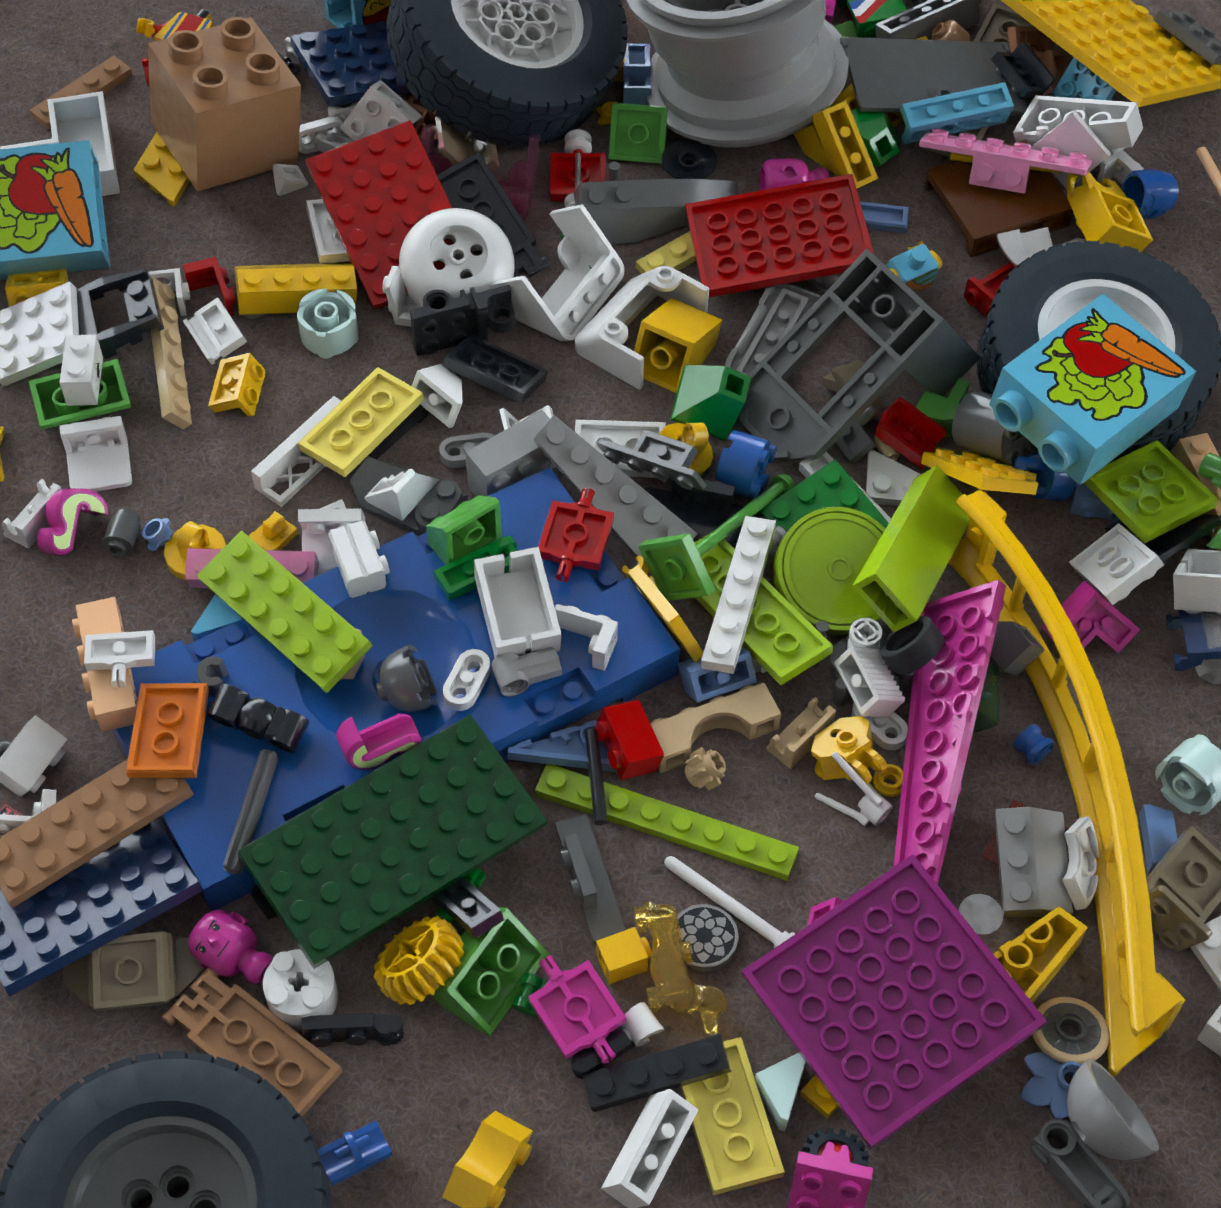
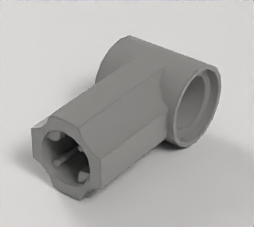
(517, 672)

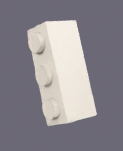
(650, 1149)

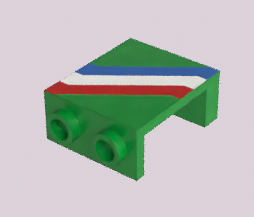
(871, 12)

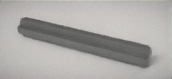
(250, 810)

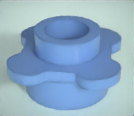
(157, 533)

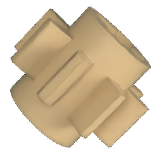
(705, 768)

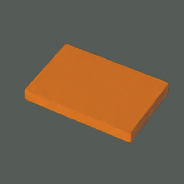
(168, 730)

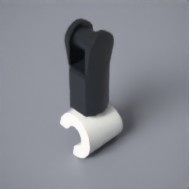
(639, 1026)

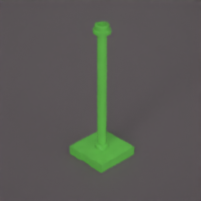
(677, 560)

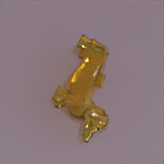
(670, 969)

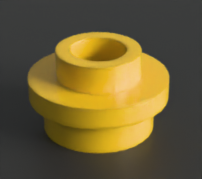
(893, 773)

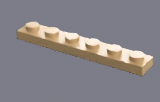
(170, 361)

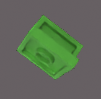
(638, 132)

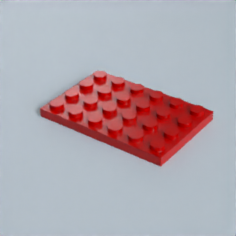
(375, 198)
(778, 235)

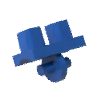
(354, 1152)

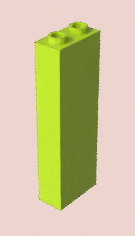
(913, 550)

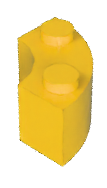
(488, 1163)

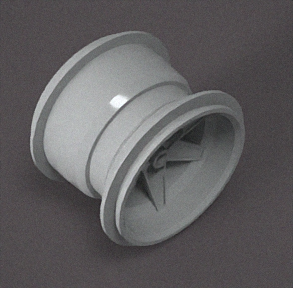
(741, 66)

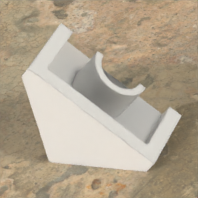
(400, 493)

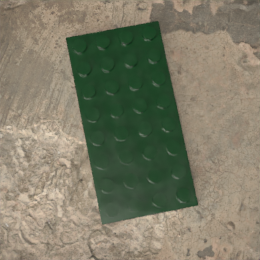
(391, 840)

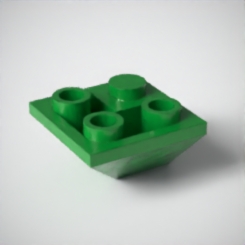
(878, 135)
(710, 397)

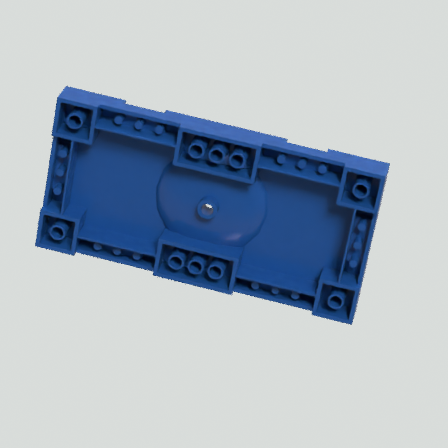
(403, 613)

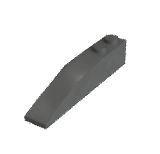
(646, 207)

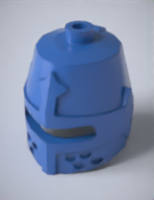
(1151, 191)

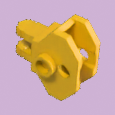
(853, 744)

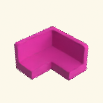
(1096, 616)

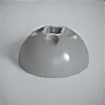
(1107, 1115)

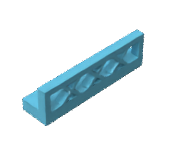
(957, 111)

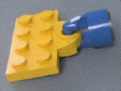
(989, 475)

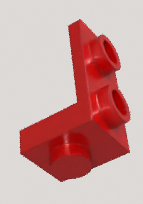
(208, 273)

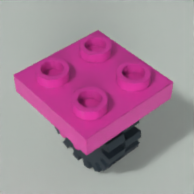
(831, 1172)

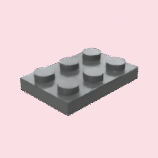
(1197, 37)

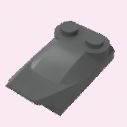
(439, 501)

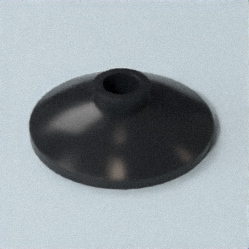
(689, 159)

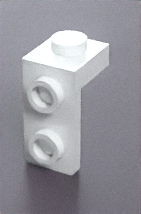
(398, 301)

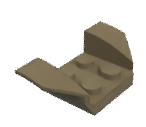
(133, 972)

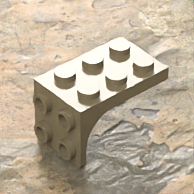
(1185, 891)

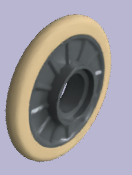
(1078, 1013)

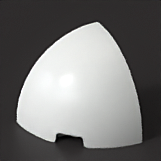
(1020, 246)

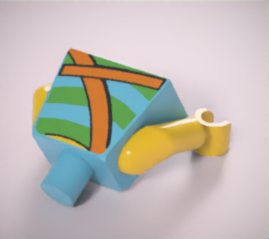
(916, 267)

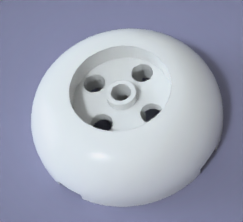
(469, 232)

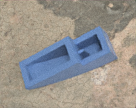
(636, 71)

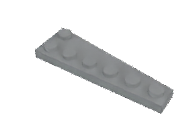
(635, 511)

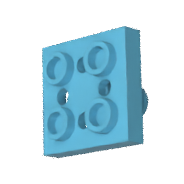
(1085, 86)

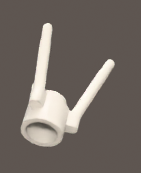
(872, 805)

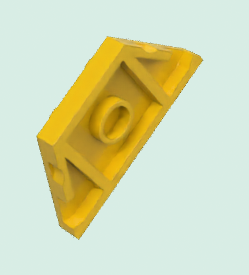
(161, 171)

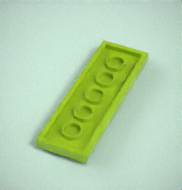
(284, 611)
(776, 631)

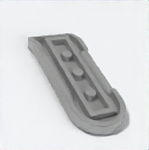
(773, 318)

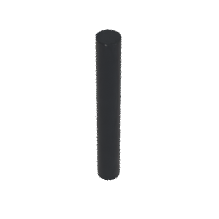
(596, 777)

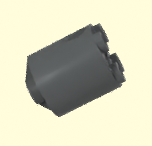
(980, 432)

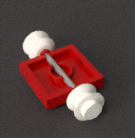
(575, 167)

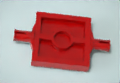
(575, 534)

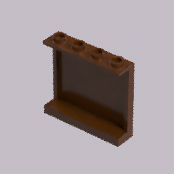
(991, 211)

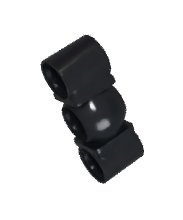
(258, 718)

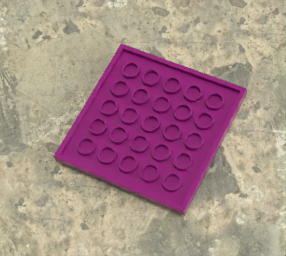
(893, 1000)

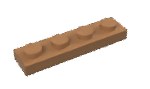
(100, 78)

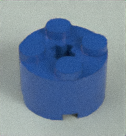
(746, 464)

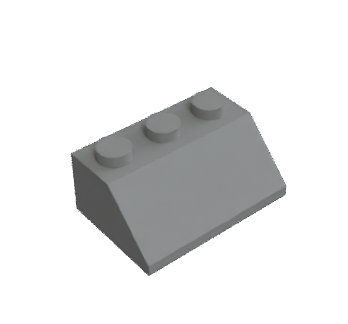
(1031, 861)

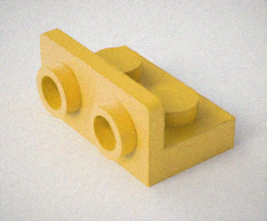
(27, 285)
(237, 384)

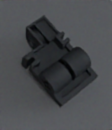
(449, 321)

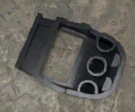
(140, 304)

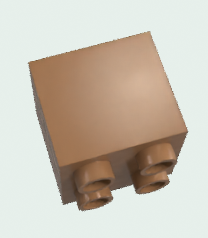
(224, 102)

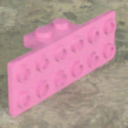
(1001, 164)

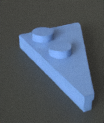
(562, 748)

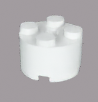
(288, 975)

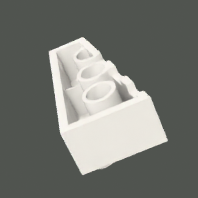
(1113, 122)

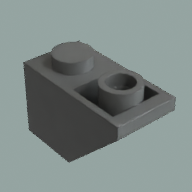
(1014, 648)

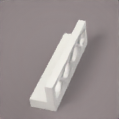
(285, 457)

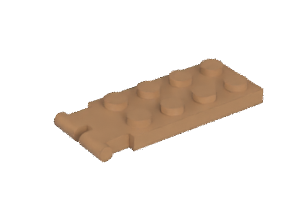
(244, 1031)

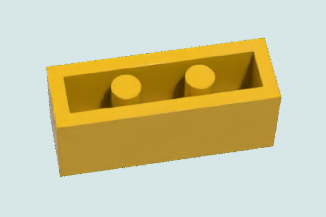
(844, 143)

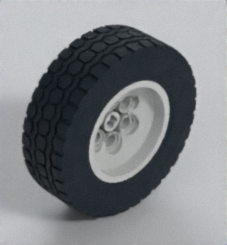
(1067, 278)

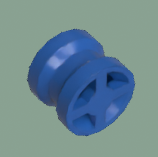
(1033, 744)

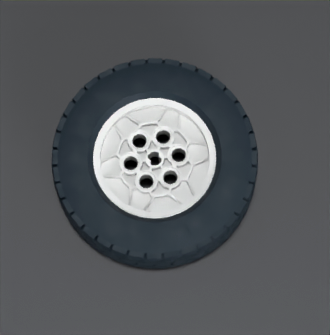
(508, 62)

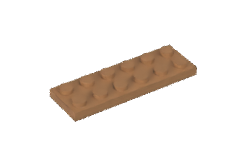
(82, 828)

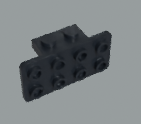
(702, 509)
(1179, 538)

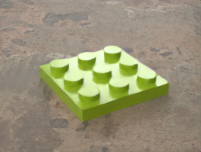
(1151, 491)

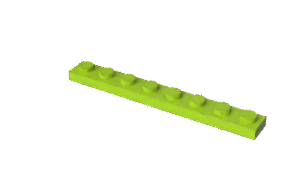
(671, 823)

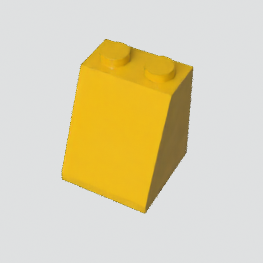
(675, 338)

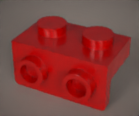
(909, 431)

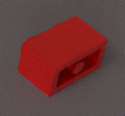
(629, 739)

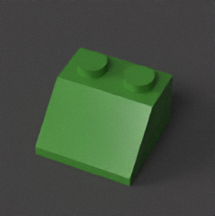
(465, 528)

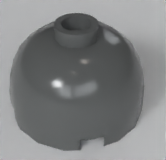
(406, 681)

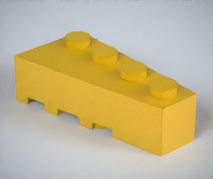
(1041, 951)

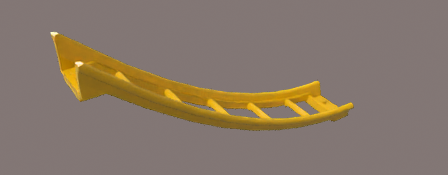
(1136, 998)

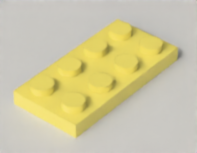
(361, 422)
(733, 1126)

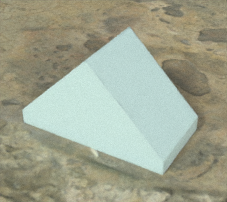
(779, 1088)

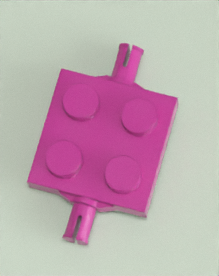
(577, 1009)

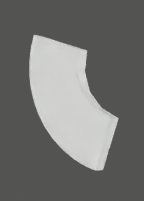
(1082, 862)

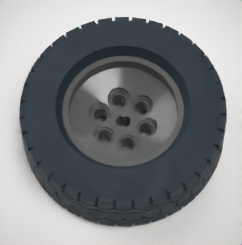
(166, 1127)

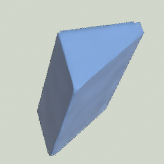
(1157, 833)

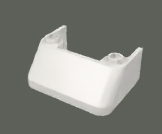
(578, 289)
(607, 331)

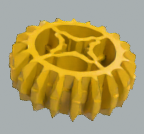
(419, 960)

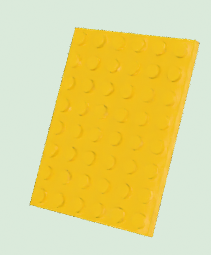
(1123, 47)

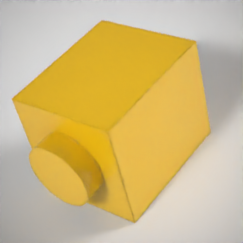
(623, 955)

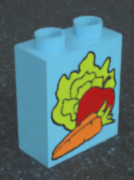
(51, 209)
(1090, 389)

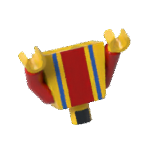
(179, 22)

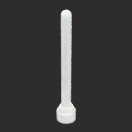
(726, 902)

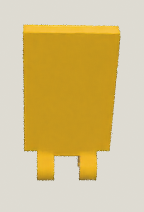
(663, 608)

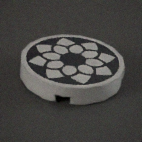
(711, 936)

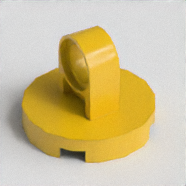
(695, 435)
(190, 536)

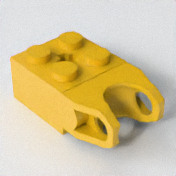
(1106, 213)

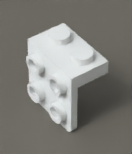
(97, 454)

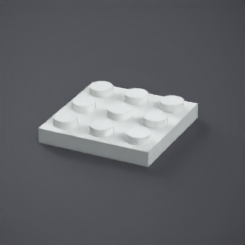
(36, 332)

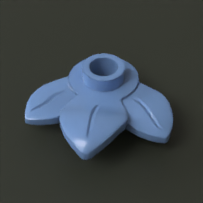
(1048, 1083)

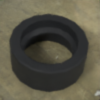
(912, 646)

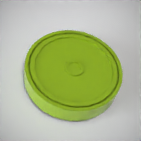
(822, 561)

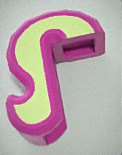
(63, 515)
(378, 742)

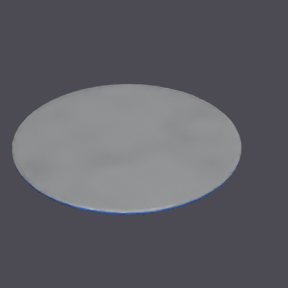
(982, 913)

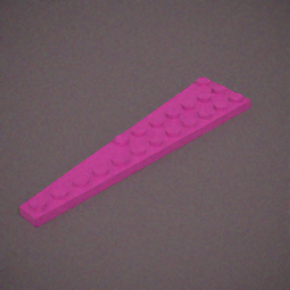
(943, 721)

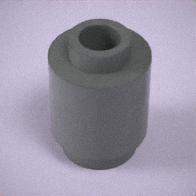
(122, 532)

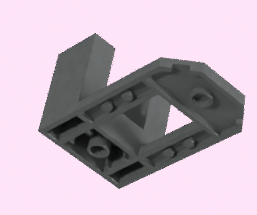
(895, 317)

